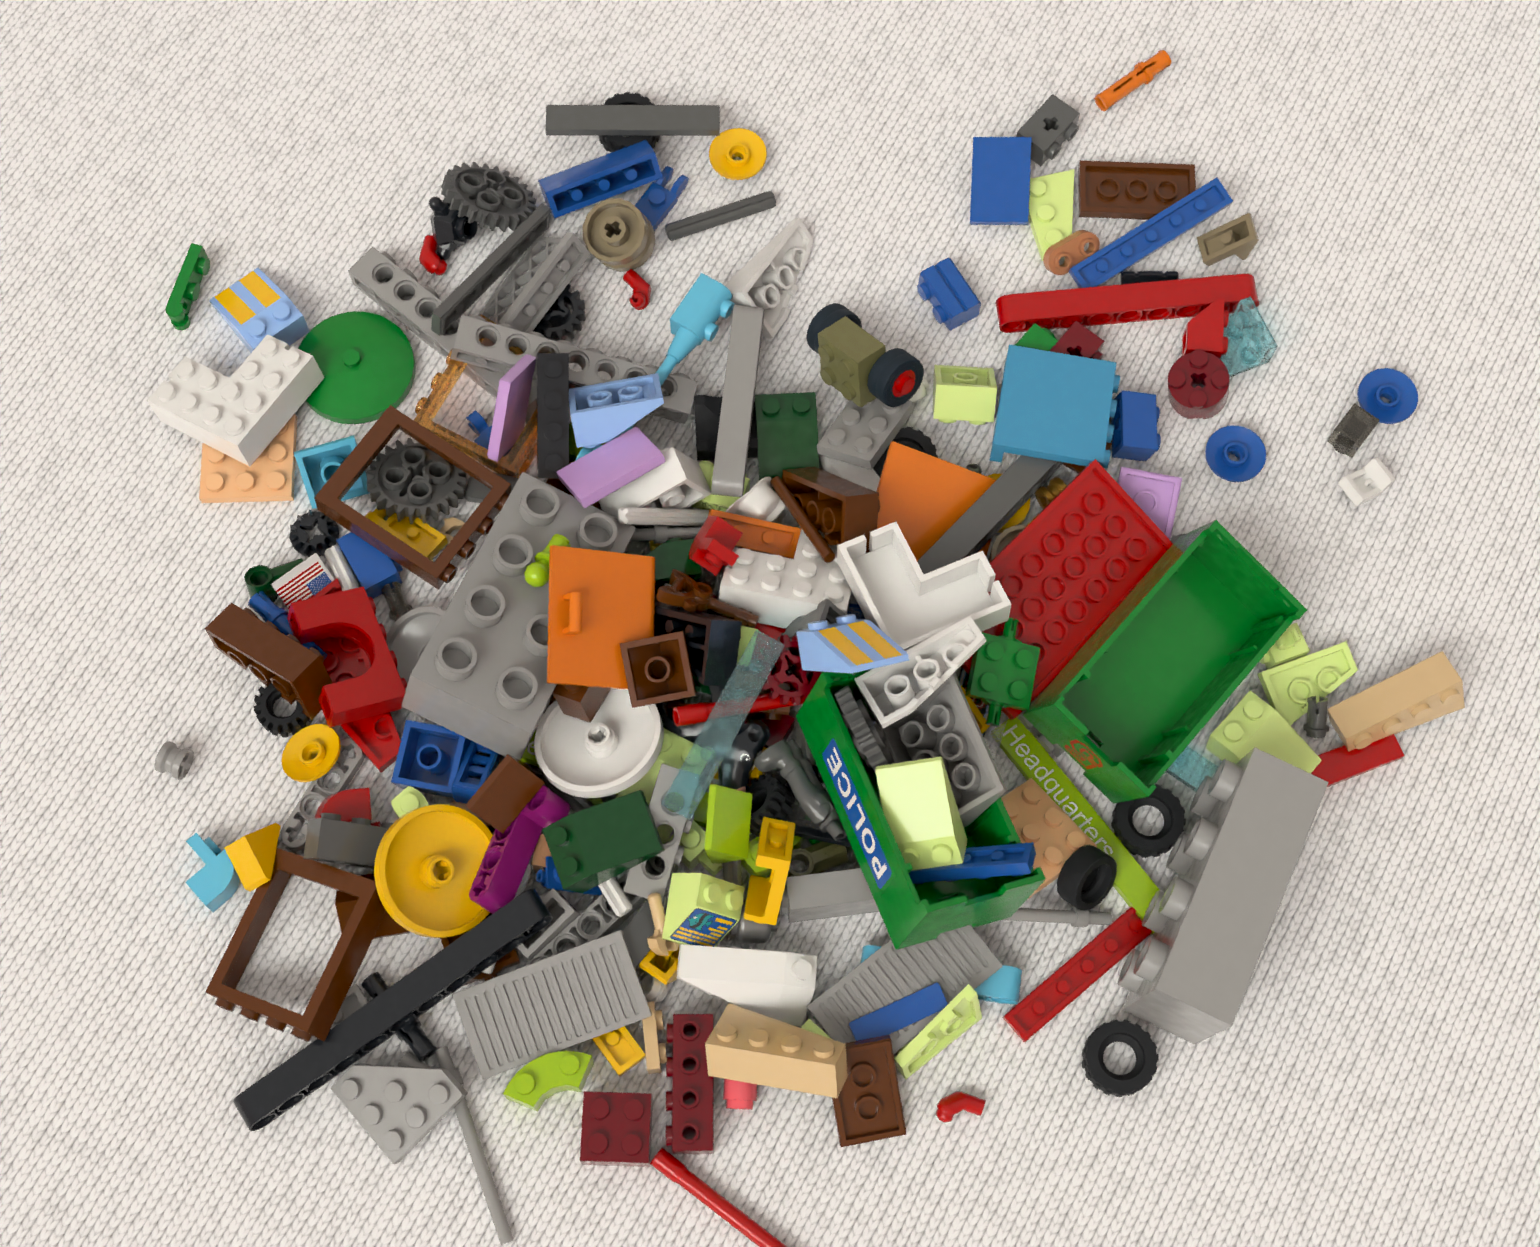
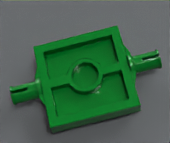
(1003, 673)

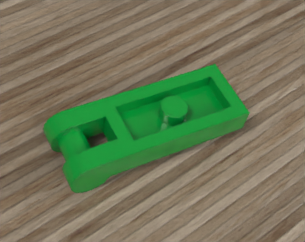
(187, 286)

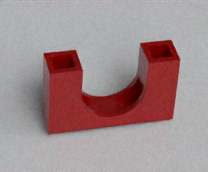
(352, 617)

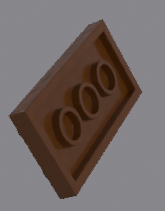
(1131, 188)

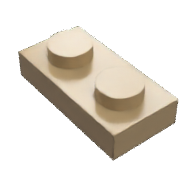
(654, 1051)

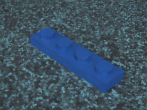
(983, 864)

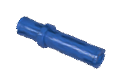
(278, 616)

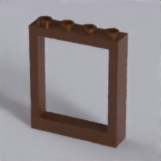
(461, 546)
(340, 968)

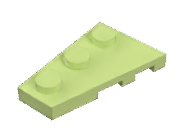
(1051, 208)
(1308, 676)
(940, 1032)

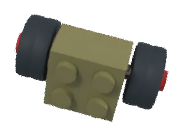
(859, 362)

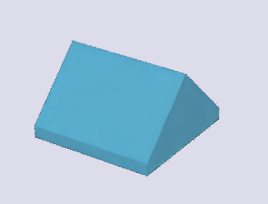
(321, 462)

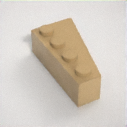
(1399, 703)
(774, 1054)

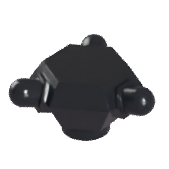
(448, 228)

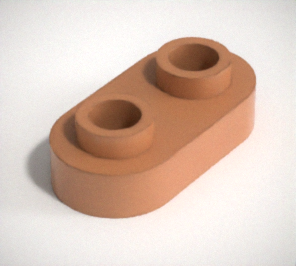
(1073, 251)

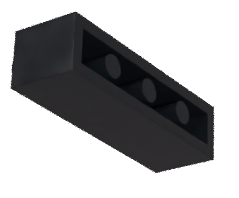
(552, 413)

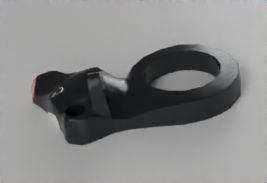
(744, 750)

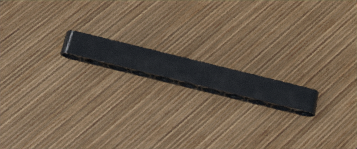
(393, 1010)

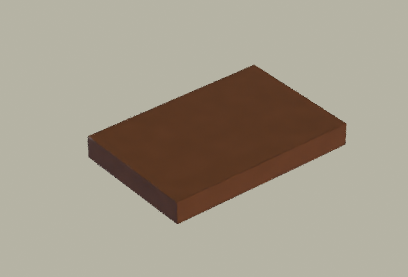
(870, 1098)

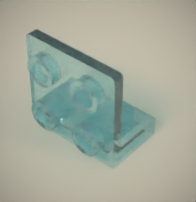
(1248, 339)

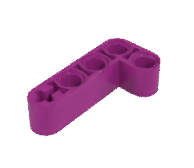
(511, 851)

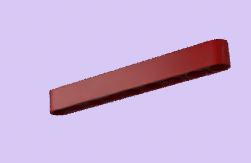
(1122, 302)

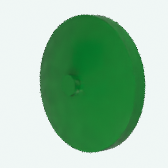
(363, 365)

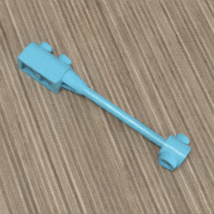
(691, 324)

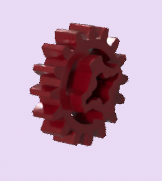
(796, 681)

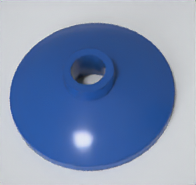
(1395, 388)
(1238, 442)

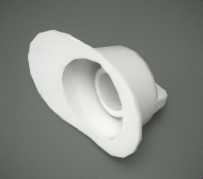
(759, 502)

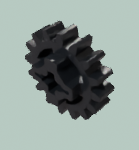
(559, 320)

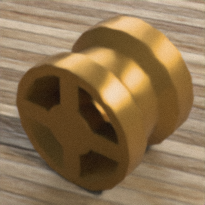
(1046, 494)

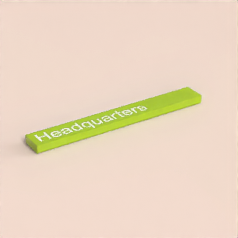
(1035, 763)

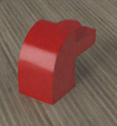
(714, 545)
(348, 804)

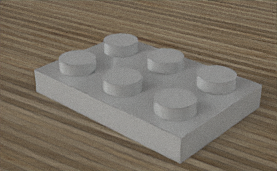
(863, 433)

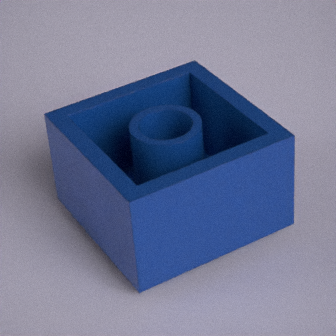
(429, 758)

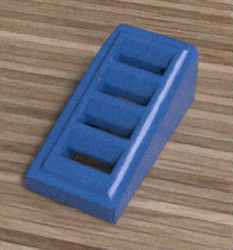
(465, 787)

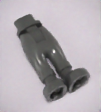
(804, 783)

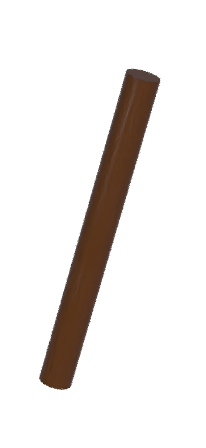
(802, 519)

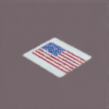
(303, 581)

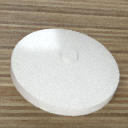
(599, 755)

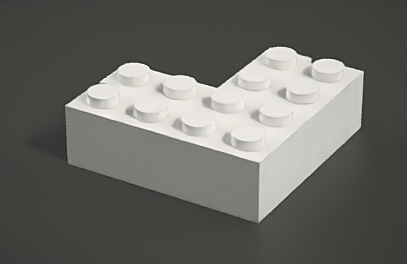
(240, 411)
(784, 587)
(916, 604)

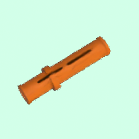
(1142, 74)

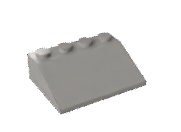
(949, 729)

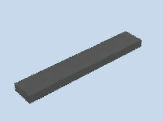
(633, 120)
(490, 270)

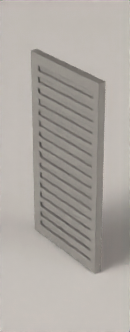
(891, 974)
(552, 1004)

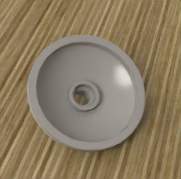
(410, 636)

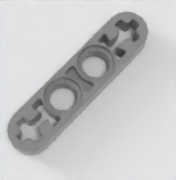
(317, 791)

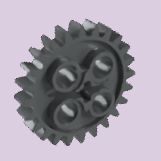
(487, 196)
(414, 482)
(863, 730)

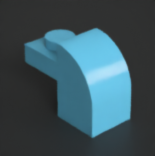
(217, 879)

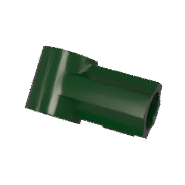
(261, 577)

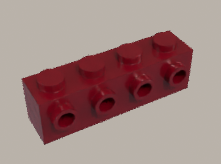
(692, 1087)

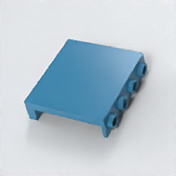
(1055, 407)

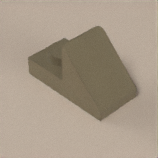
(1232, 238)

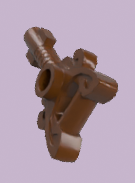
(700, 598)

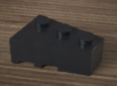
(709, 639)

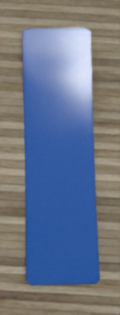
(899, 1013)

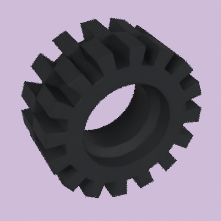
(273, 723)
(769, 800)

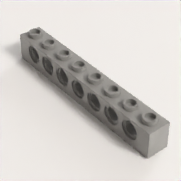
(377, 266)
(500, 359)

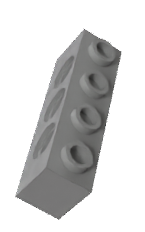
(638, 880)

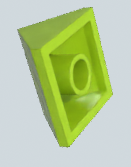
(727, 824)

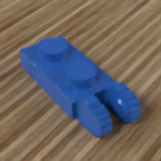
(658, 200)

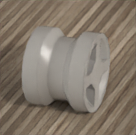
(174, 760)

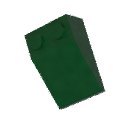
(786, 432)
(674, 555)
(602, 841)

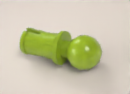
(538, 572)

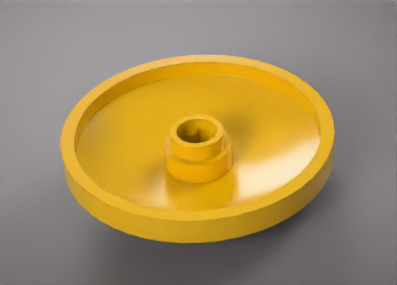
(429, 868)

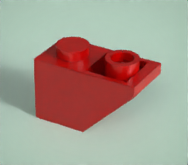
(1207, 330)

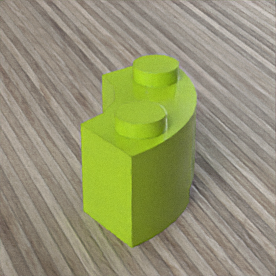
(548, 1076)

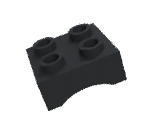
(707, 418)

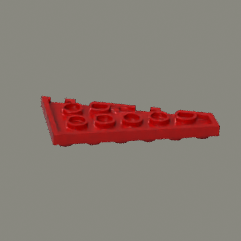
(346, 660)

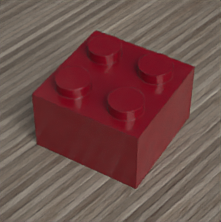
(616, 1129)

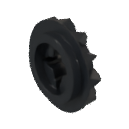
(300, 538)

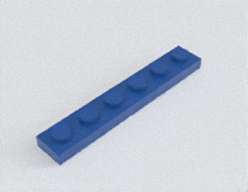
(1151, 235)

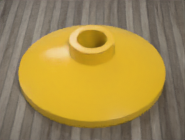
(733, 144)
(311, 753)

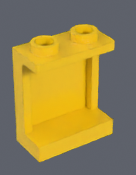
(775, 853)

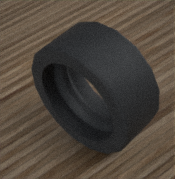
(1086, 877)

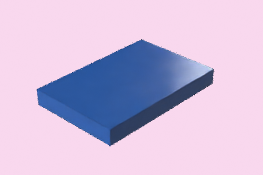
(1000, 181)

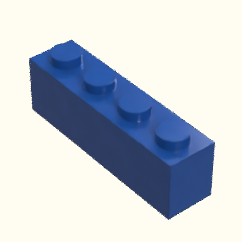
(600, 178)

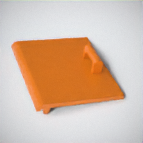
(925, 495)
(593, 608)

